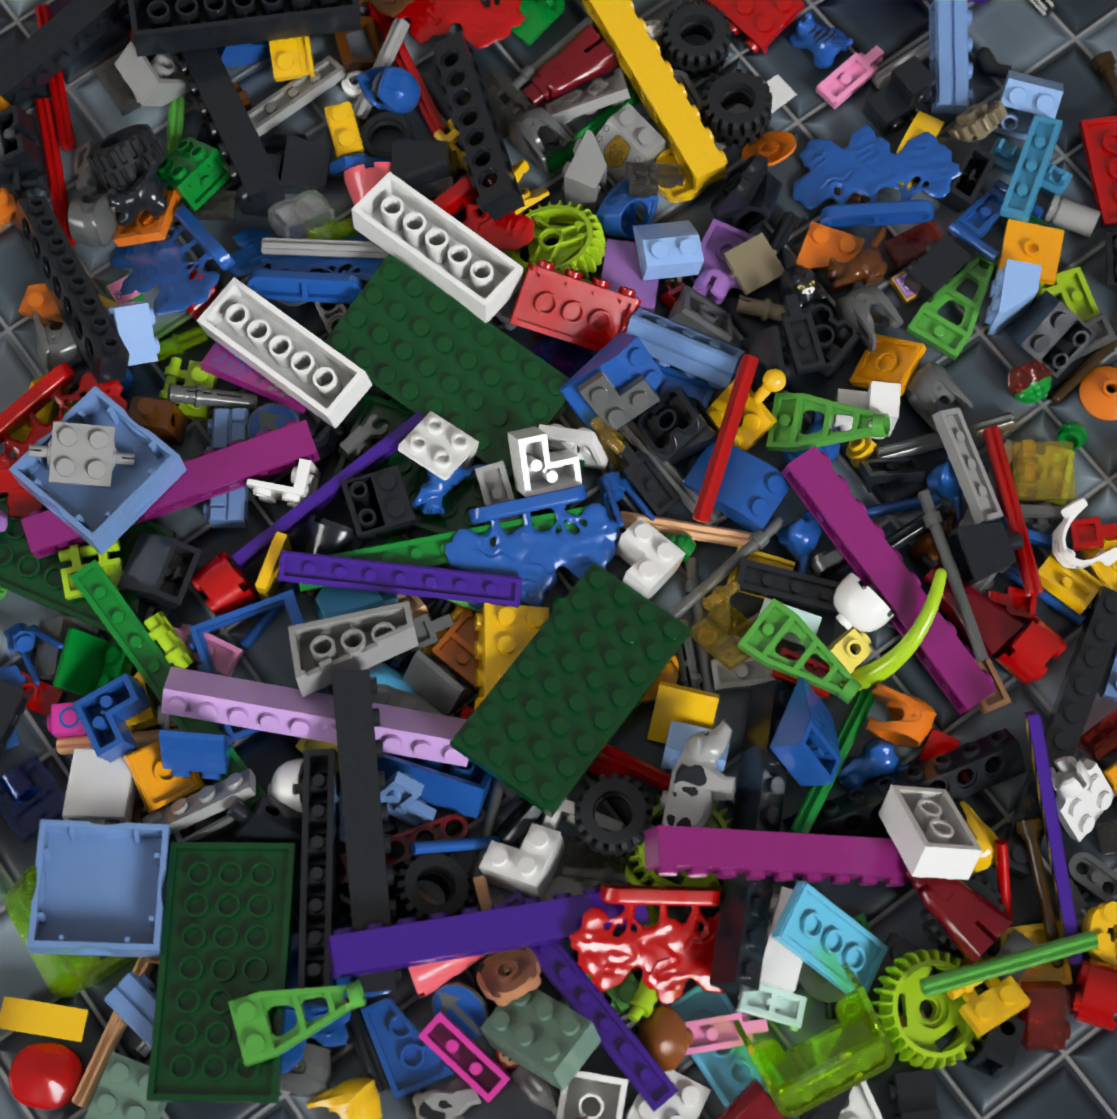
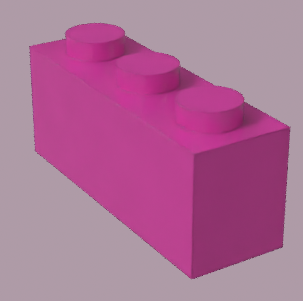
(465, 1056)

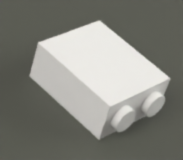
(99, 789)

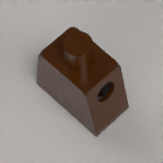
(157, 417)

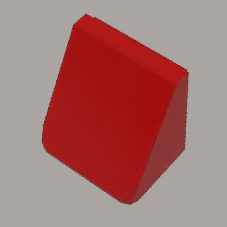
(937, 744)

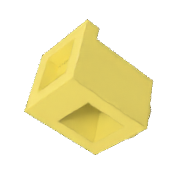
(859, 643)

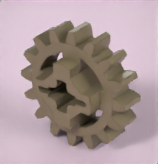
(977, 121)

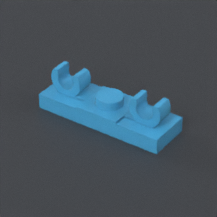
(1007, 157)

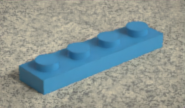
(1031, 168)

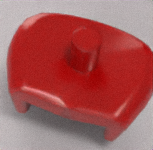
(670, 297)

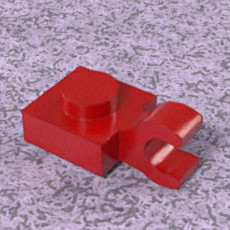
(1089, 533)
(1015, 602)

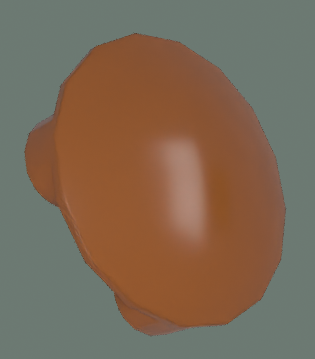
(665, 1037)

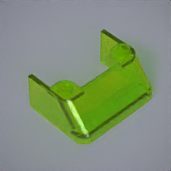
(62, 973)
(827, 1061)

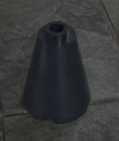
(328, 539)

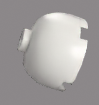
(859, 606)
(288, 784)

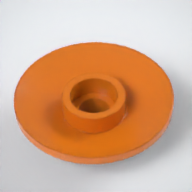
(773, 145)
(1095, 397)

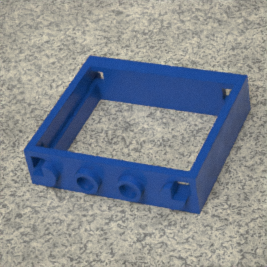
(198, 642)

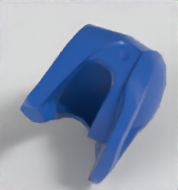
(396, 89)
(619, 209)

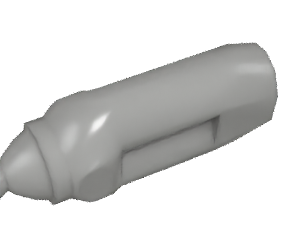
(535, 1088)

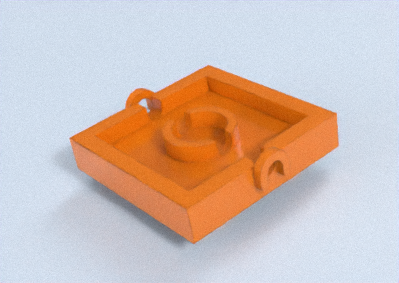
(146, 227)

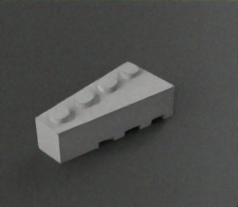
(349, 643)

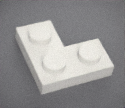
(579, 441)

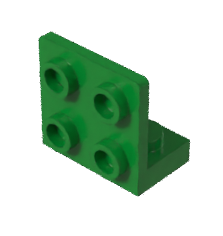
(538, 16)
(194, 171)
(89, 663)

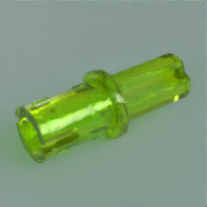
(333, 230)
(181, 342)

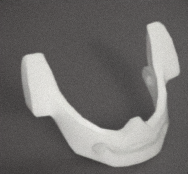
(1066, 556)

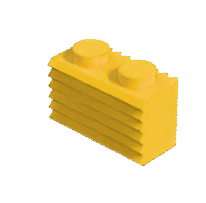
(343, 129)

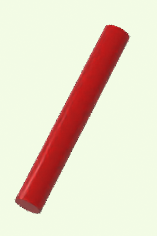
(1003, 875)

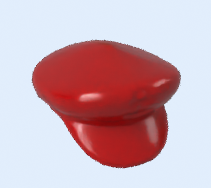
(45, 1075)

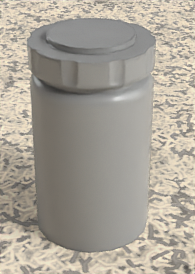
(1072, 216)

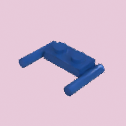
(982, 218)

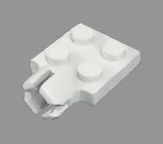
(1080, 795)
(683, 1105)

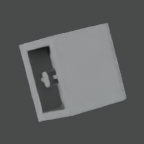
(585, 175)

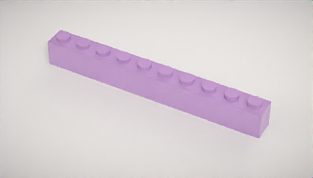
(309, 717)

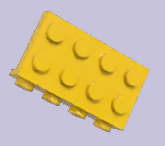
(501, 639)

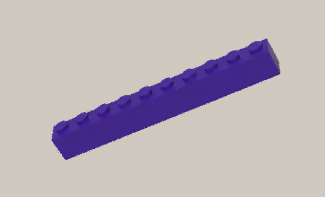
(467, 934)

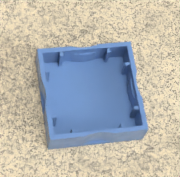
(104, 513)
(99, 889)

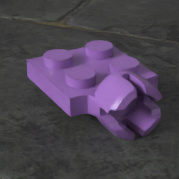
(715, 273)

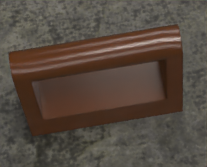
(356, 63)

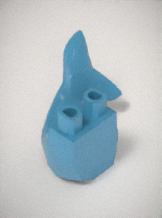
(341, 601)

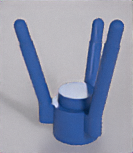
(612, 490)
(22, 639)

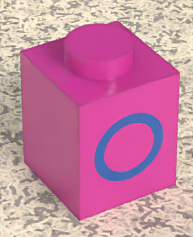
(64, 721)

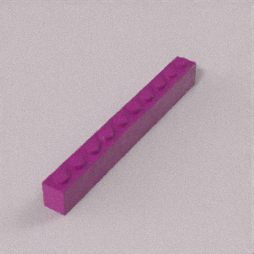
(205, 478)
(882, 570)
(773, 854)

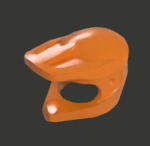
(910, 718)

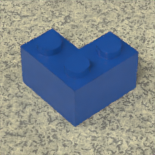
(105, 714)

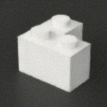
(880, 398)
(537, 469)
(651, 558)
(525, 868)

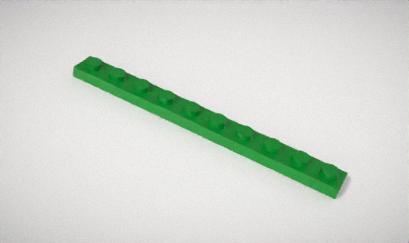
(431, 549)
(143, 651)

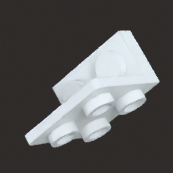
(439, 446)
(305, 481)

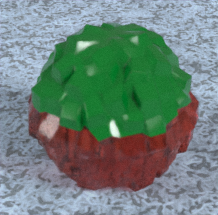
(1029, 382)

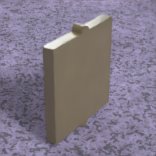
(753, 263)

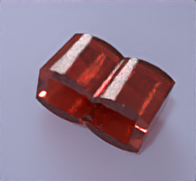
(1045, 1015)

